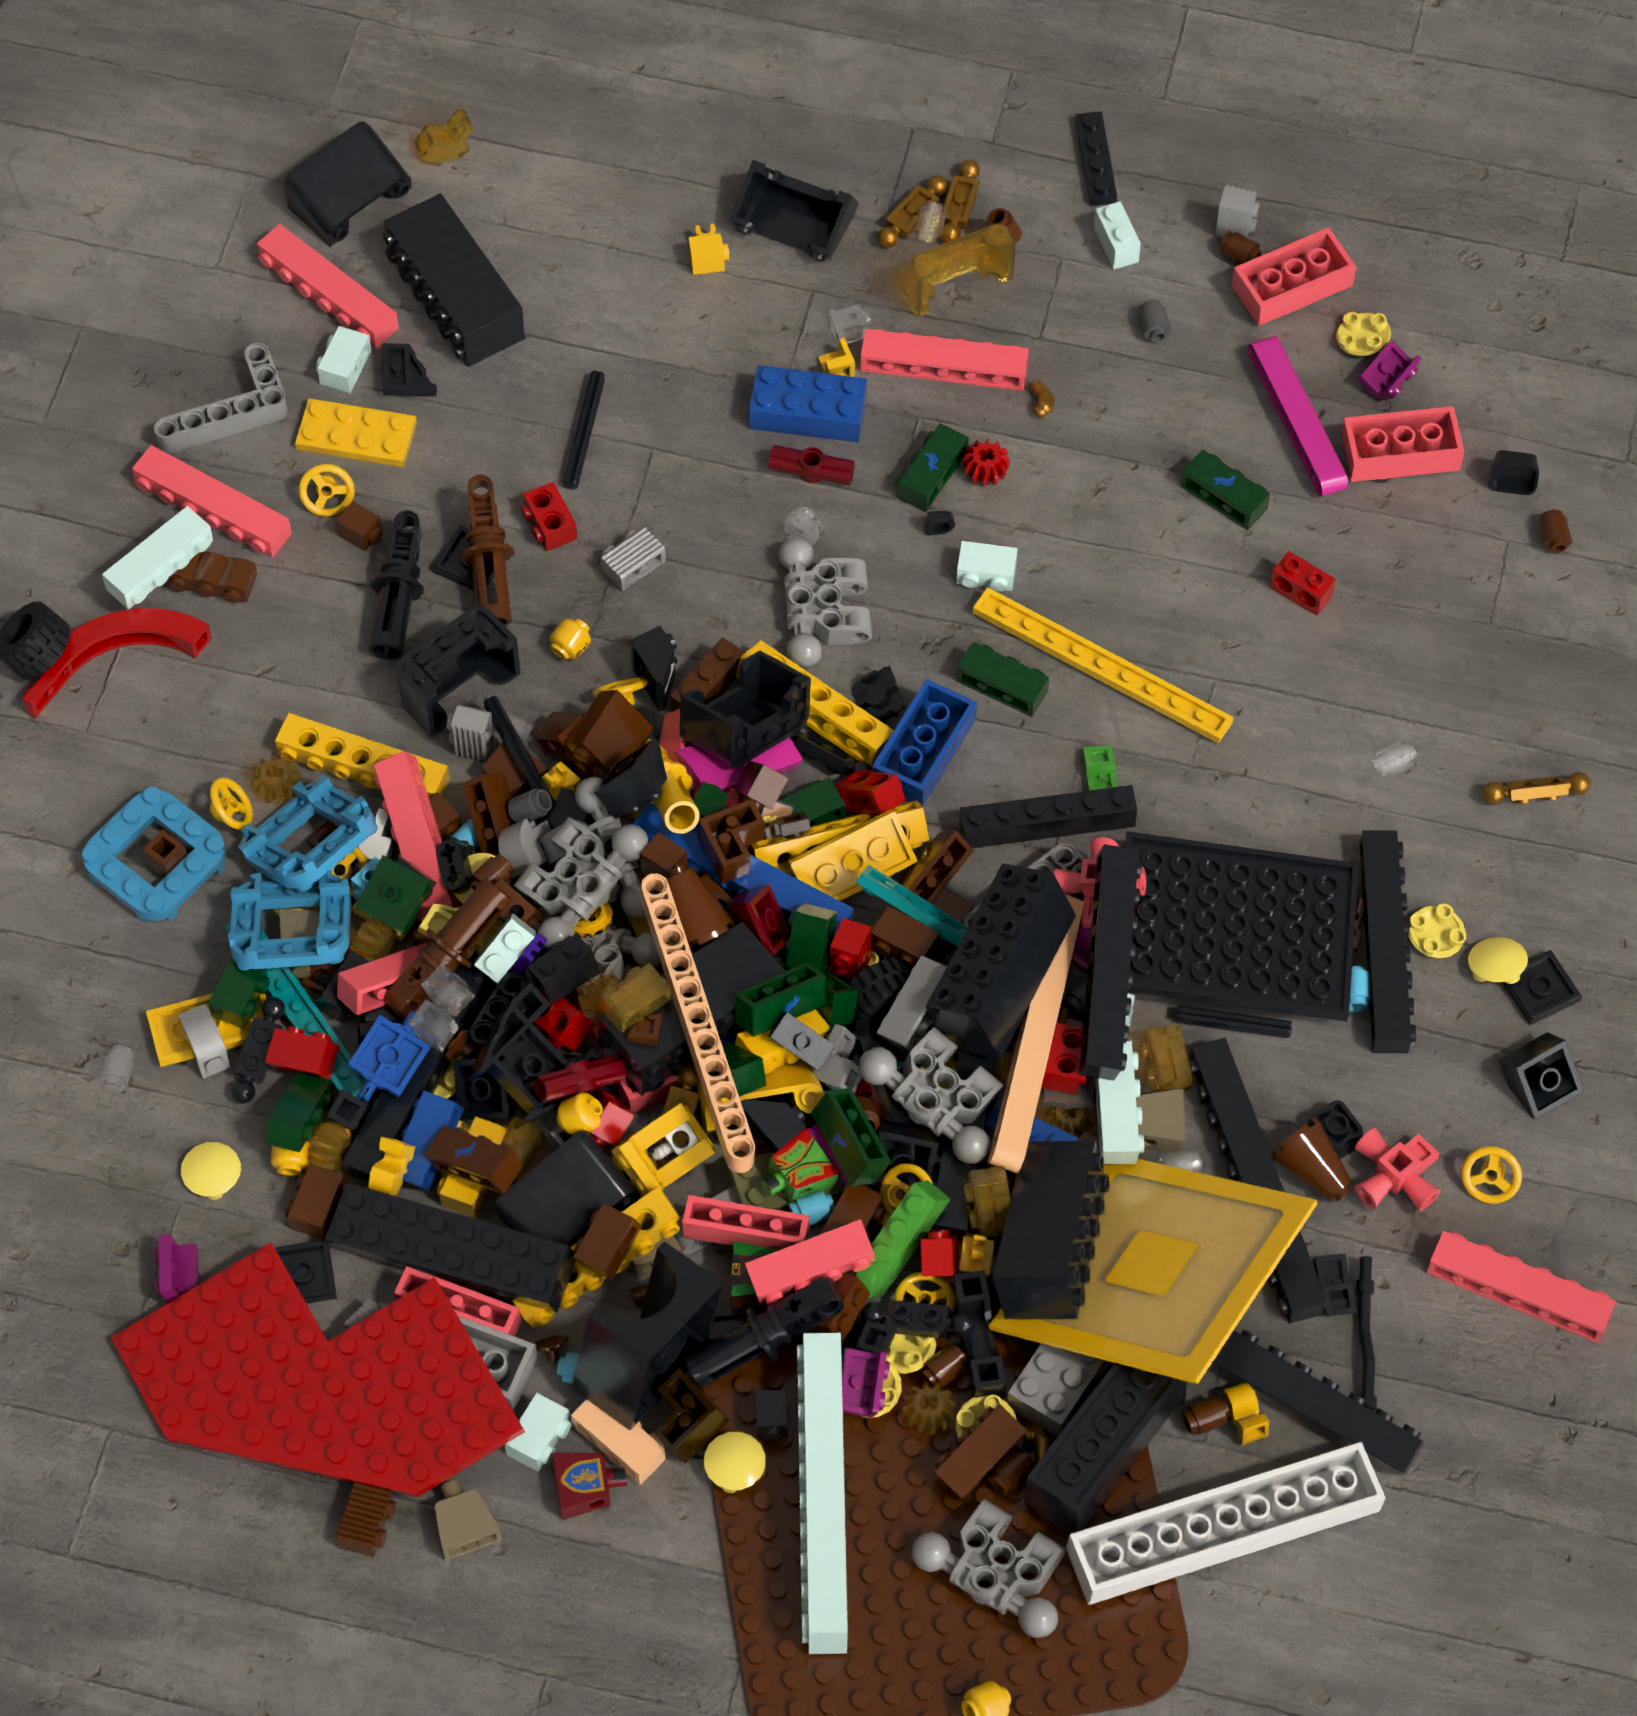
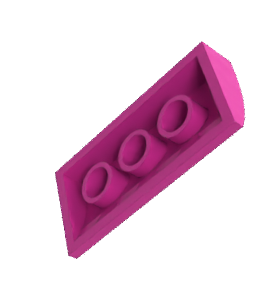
(707, 768)

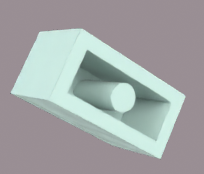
(1117, 235)
(343, 359)
(986, 566)
(505, 948)
(543, 1426)

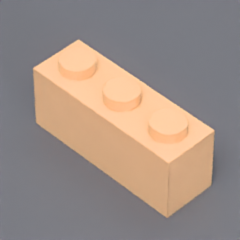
(624, 1447)

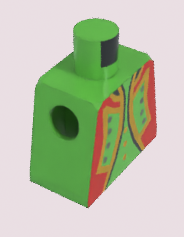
(800, 1169)

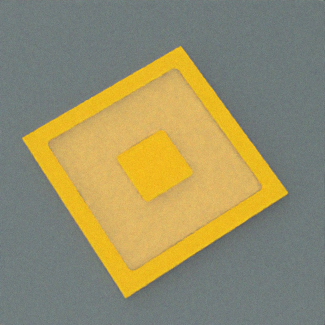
(1172, 1268)

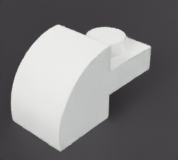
(379, 843)

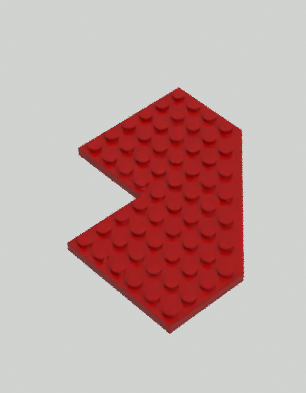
(255, 1378)

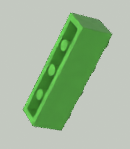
(902, 1236)

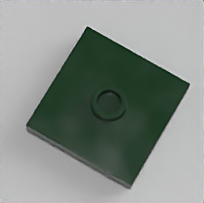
(394, 894)

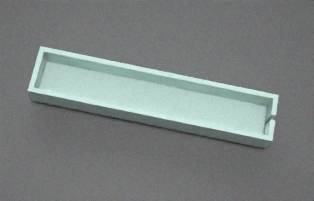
(822, 1494)

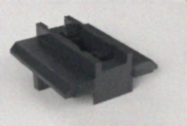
(879, 694)

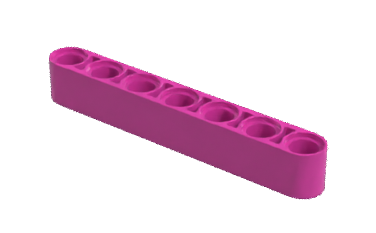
(1298, 416)

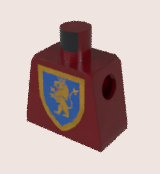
(584, 1482)

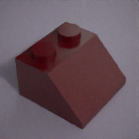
(762, 916)

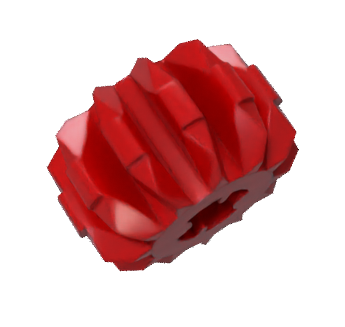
(986, 462)

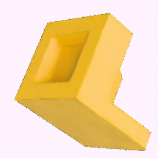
(838, 362)

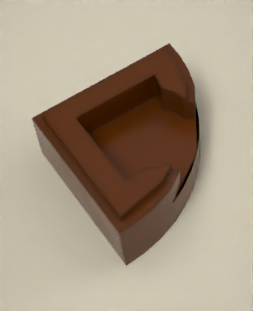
(646, 1030)

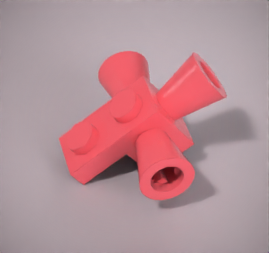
(1084, 882)
(1397, 1170)

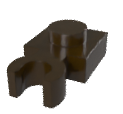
(789, 826)

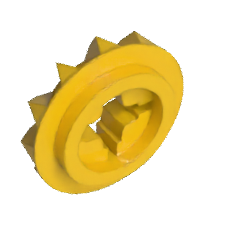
(603, 918)

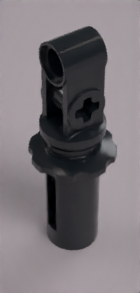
(398, 582)
(765, 1331)

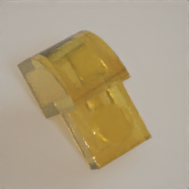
(447, 142)

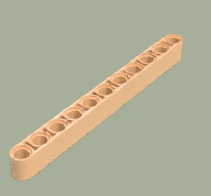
(697, 1034)
(1031, 1057)

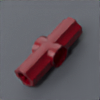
(824, 468)
(580, 1078)

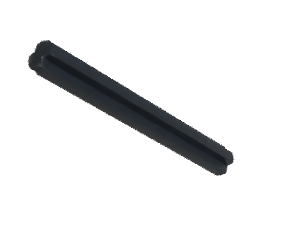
(584, 429)
(515, 746)

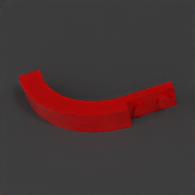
(114, 631)

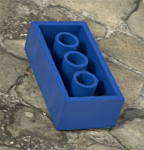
(808, 403)
(927, 739)

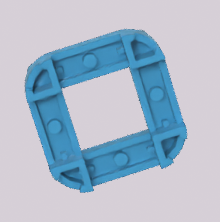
(300, 871)
(182, 882)
(258, 895)

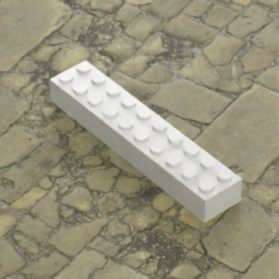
(1224, 1523)

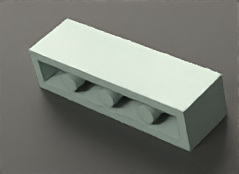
(158, 557)
(1119, 1115)

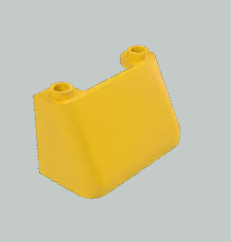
(795, 1079)

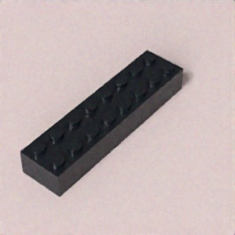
(452, 1247)

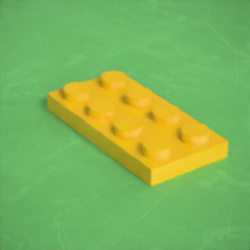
(356, 432)
(840, 861)
(169, 1036)

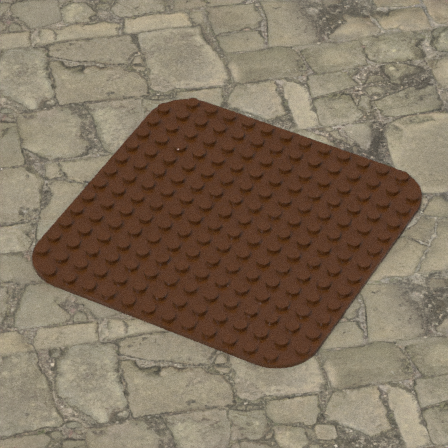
(910, 1630)

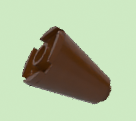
(697, 906)
(1314, 1161)

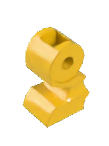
(388, 1172)
(1245, 1413)

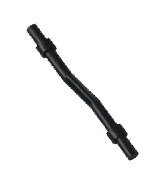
(1365, 1289)

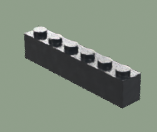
(1048, 816)

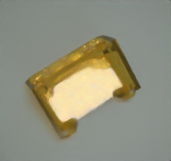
(987, 249)

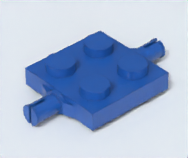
(388, 1057)

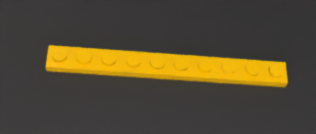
(1103, 665)

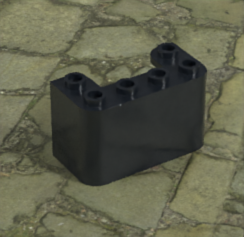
(449, 659)
(751, 717)

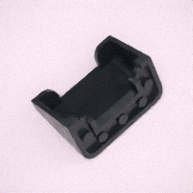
(343, 181)
(792, 211)
(565, 1192)

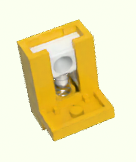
(641, 1167)

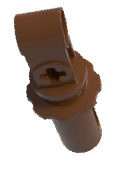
(487, 547)
(448, 946)

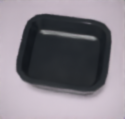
(1514, 473)
(1340, 1127)

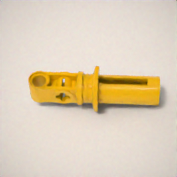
(675, 801)

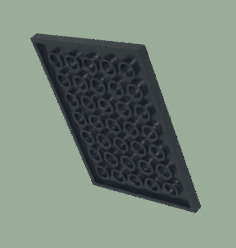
(1244, 927)

